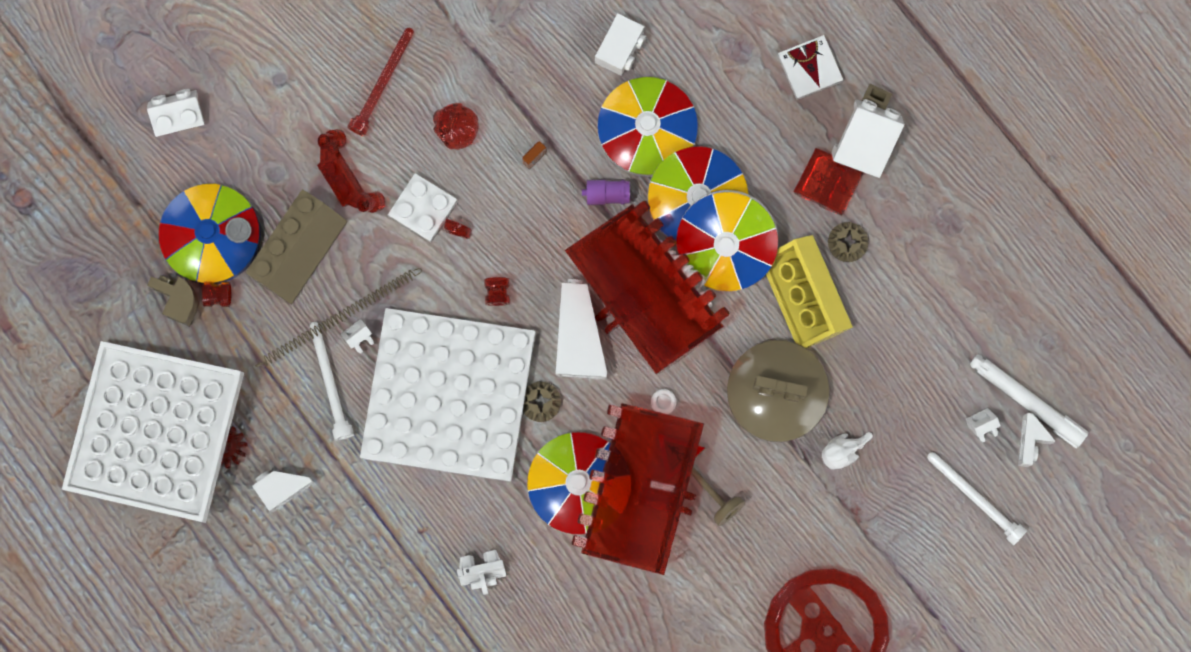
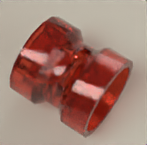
(497, 291)
(216, 294)

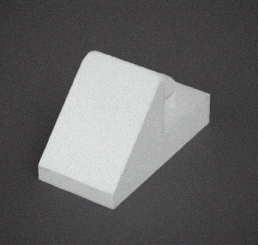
(1032, 432)

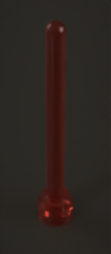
(360, 123)

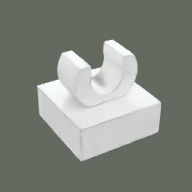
(356, 334)
(983, 423)

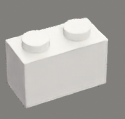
(620, 45)

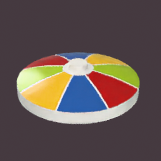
(645, 124)
(686, 178)
(728, 239)
(561, 478)

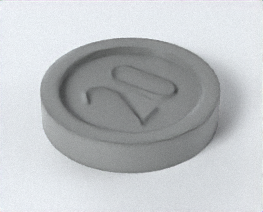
(238, 230)

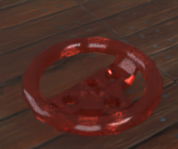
(799, 594)

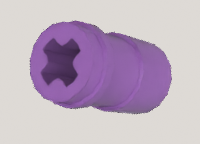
(607, 192)

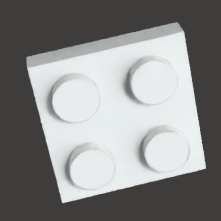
(422, 207)

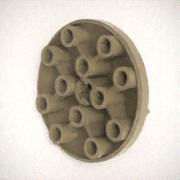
(778, 391)

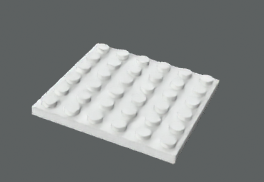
(448, 394)
(153, 431)

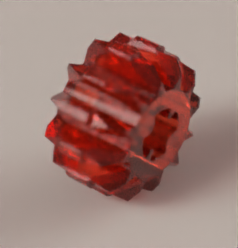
(232, 455)

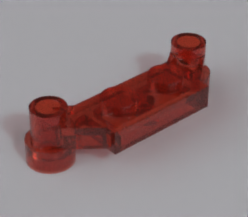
(342, 178)

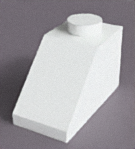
(279, 488)

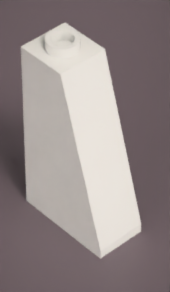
(578, 337)

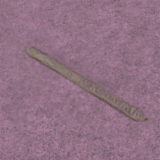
(340, 317)

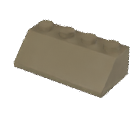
(296, 247)

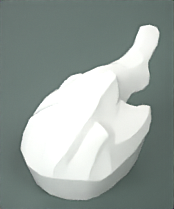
(841, 451)

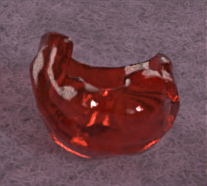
(456, 125)

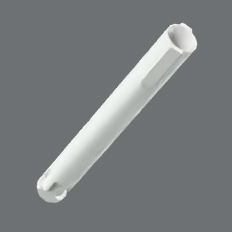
(1062, 426)

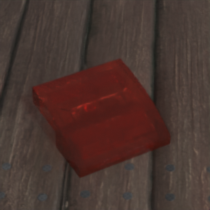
(828, 182)

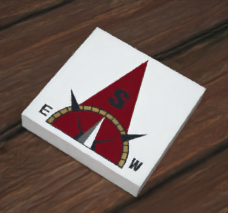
(810, 67)

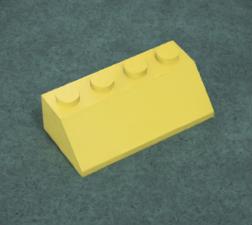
(807, 293)

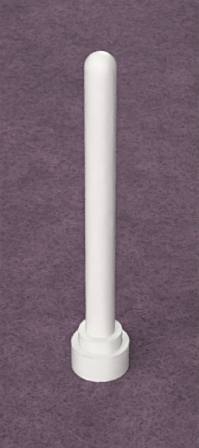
(342, 429)
(1012, 530)

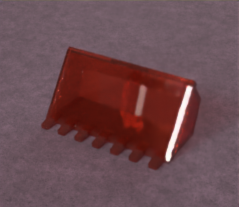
(646, 288)
(640, 488)

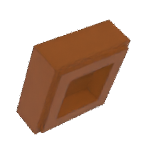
(534, 155)

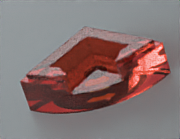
(457, 229)

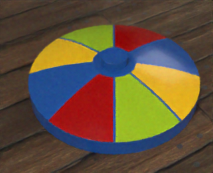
(195, 235)

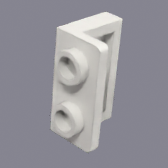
(175, 112)

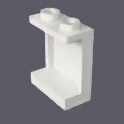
(868, 138)

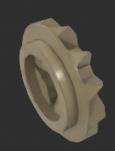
(839, 249)
(549, 409)

